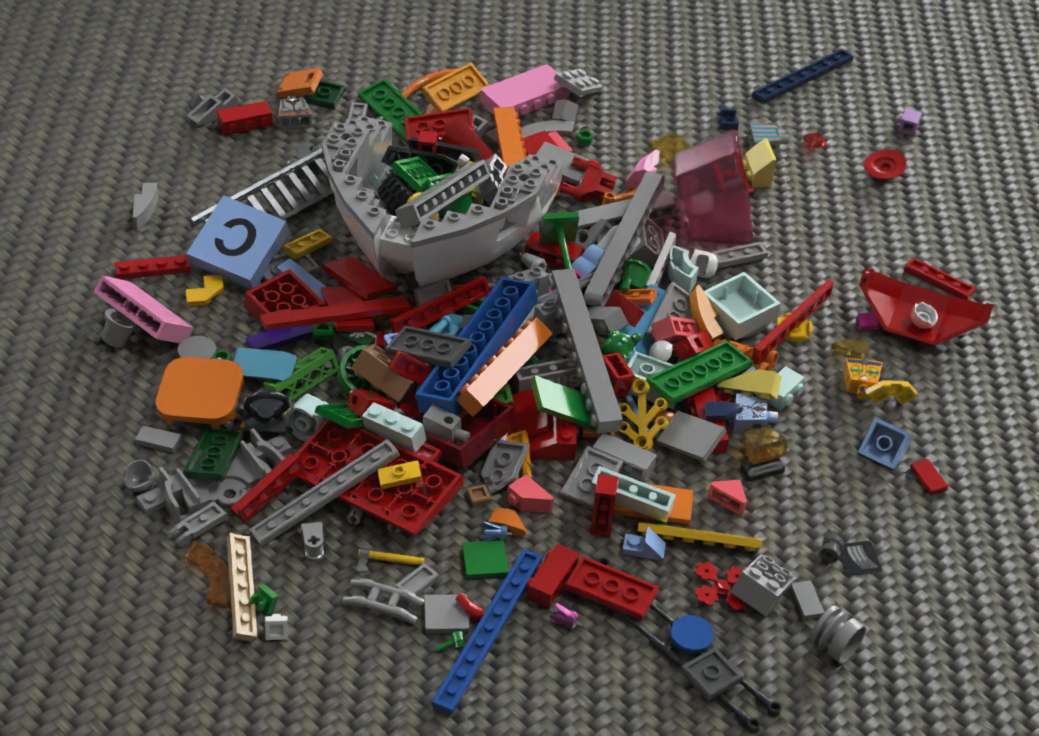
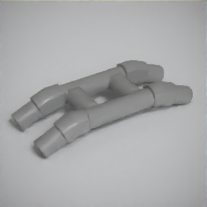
(391, 608)

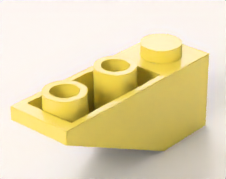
(756, 383)

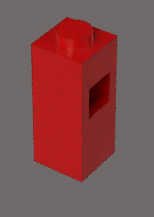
(689, 345)

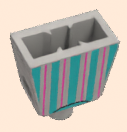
(758, 132)

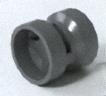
(831, 548)

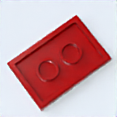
(527, 414)

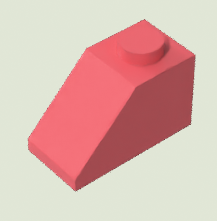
(529, 496)

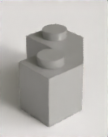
(491, 185)

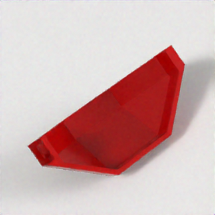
(893, 304)

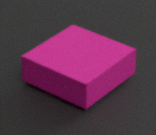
(868, 321)

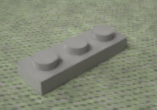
(740, 254)

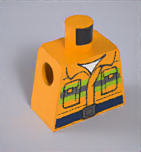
(861, 375)

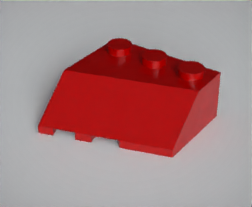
(281, 294)

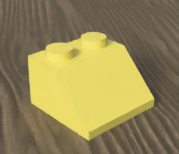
(760, 165)

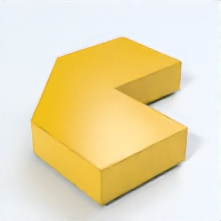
(202, 296)
(899, 389)

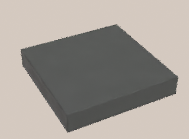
(711, 673)

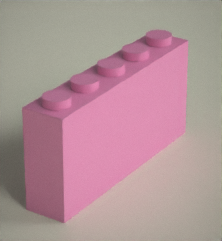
(525, 91)
(143, 309)

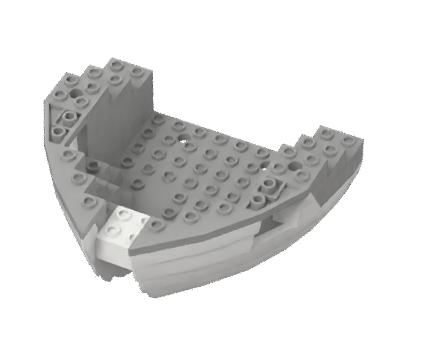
(430, 247)

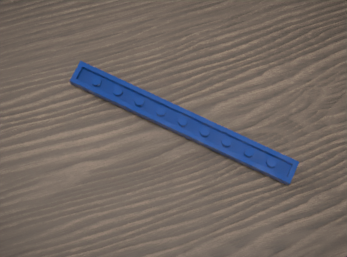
(486, 632)

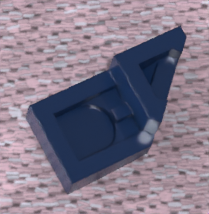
(728, 118)

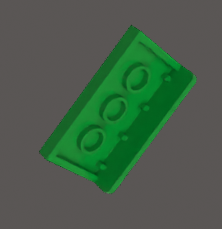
(417, 174)

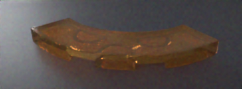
(215, 570)

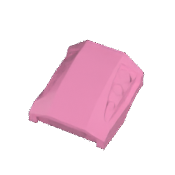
(645, 165)

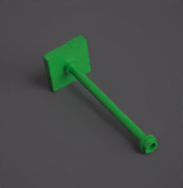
(561, 229)

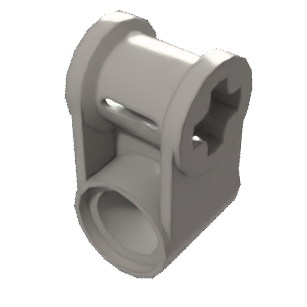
(313, 540)

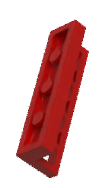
(268, 487)

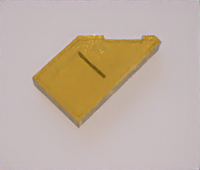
(852, 347)

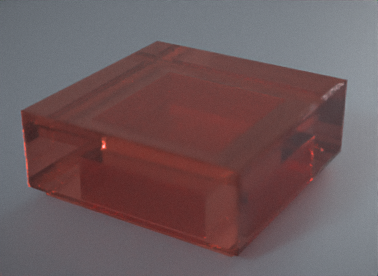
(814, 140)

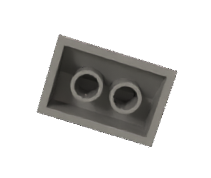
(650, 244)

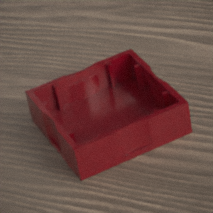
(485, 430)

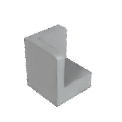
(565, 110)

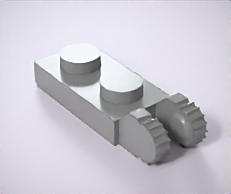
(197, 524)

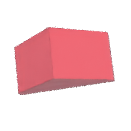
(729, 494)

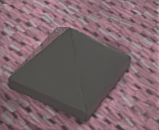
(195, 101)

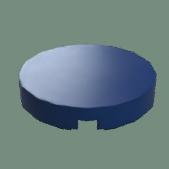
(692, 634)

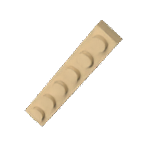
(241, 587)

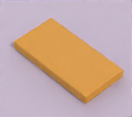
(455, 88)

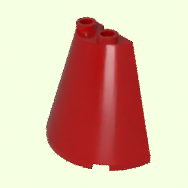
(461, 134)

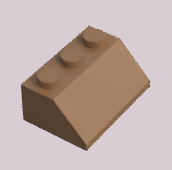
(373, 366)

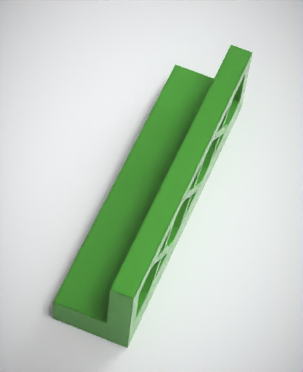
(304, 368)

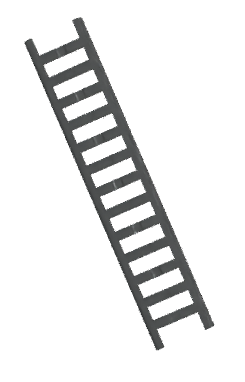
(275, 179)

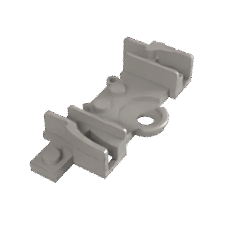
(244, 473)

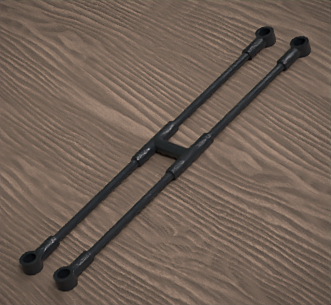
(667, 650)

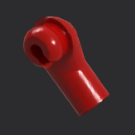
(471, 609)

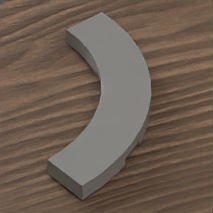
(560, 126)

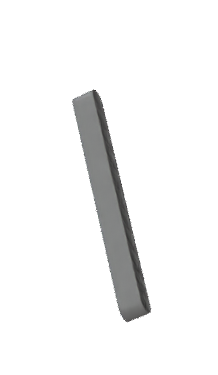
(624, 240)

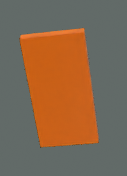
(681, 510)

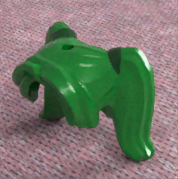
(626, 348)

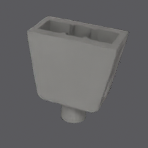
(444, 425)

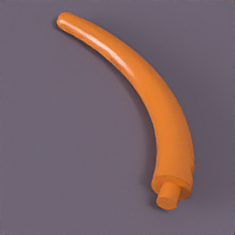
(418, 84)

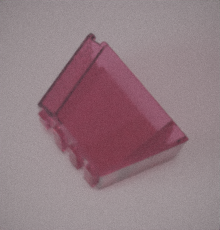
(714, 192)

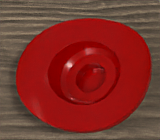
(885, 164)

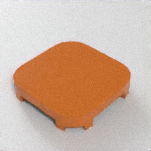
(199, 391)

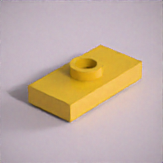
(399, 474)

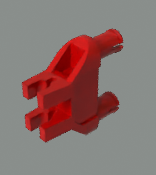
(594, 183)

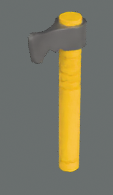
(365, 554)

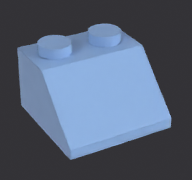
(885, 443)

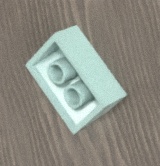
(646, 366)

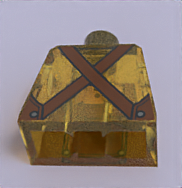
(763, 445)

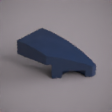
(721, 410)

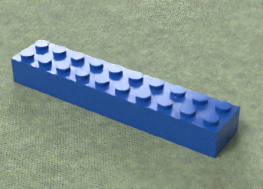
(489, 330)

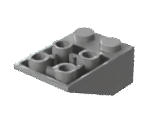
(762, 584)

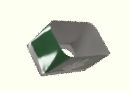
(353, 339)

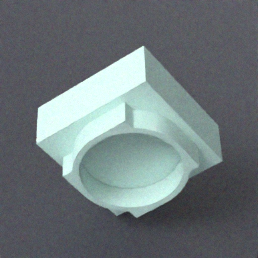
(742, 306)

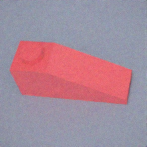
(674, 329)

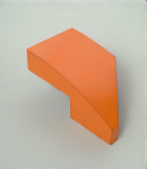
(510, 518)

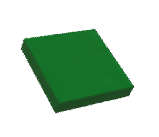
(485, 559)

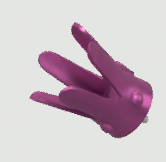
(565, 617)

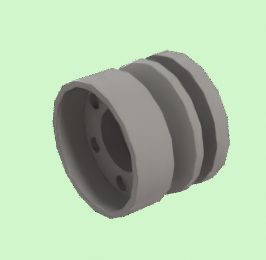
(837, 634)

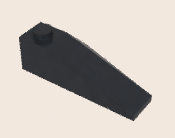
(438, 162)

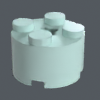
(303, 418)

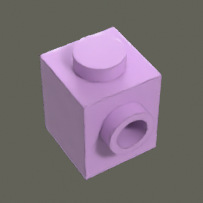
(909, 122)

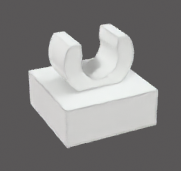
(276, 627)

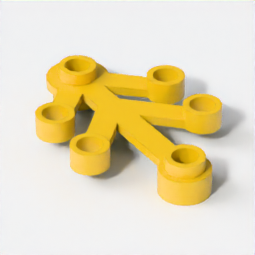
(643, 418)

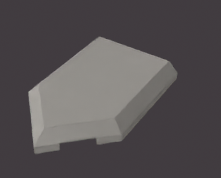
(503, 464)

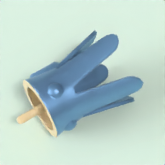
(495, 532)

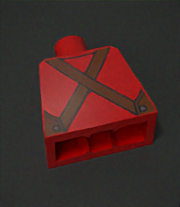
(361, 400)

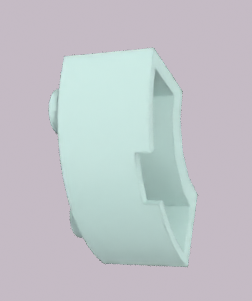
(681, 269)

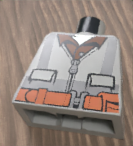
(294, 113)

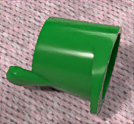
(634, 275)

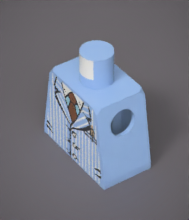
(753, 414)

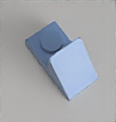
(645, 547)

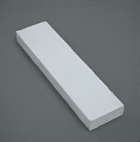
(662, 260)

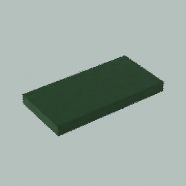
(214, 454)

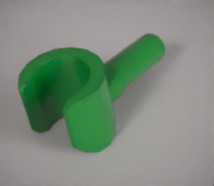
(457, 642)

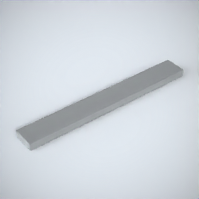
(324, 492)

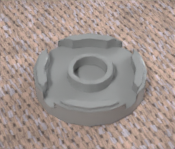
(196, 347)

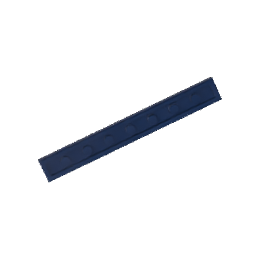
(802, 76)

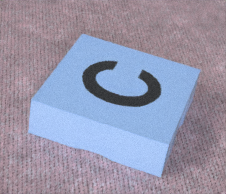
(238, 242)

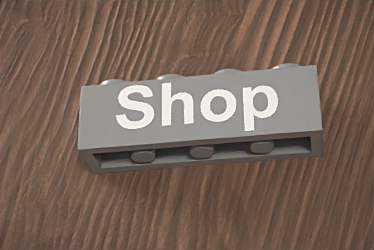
(558, 371)

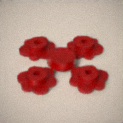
(719, 586)

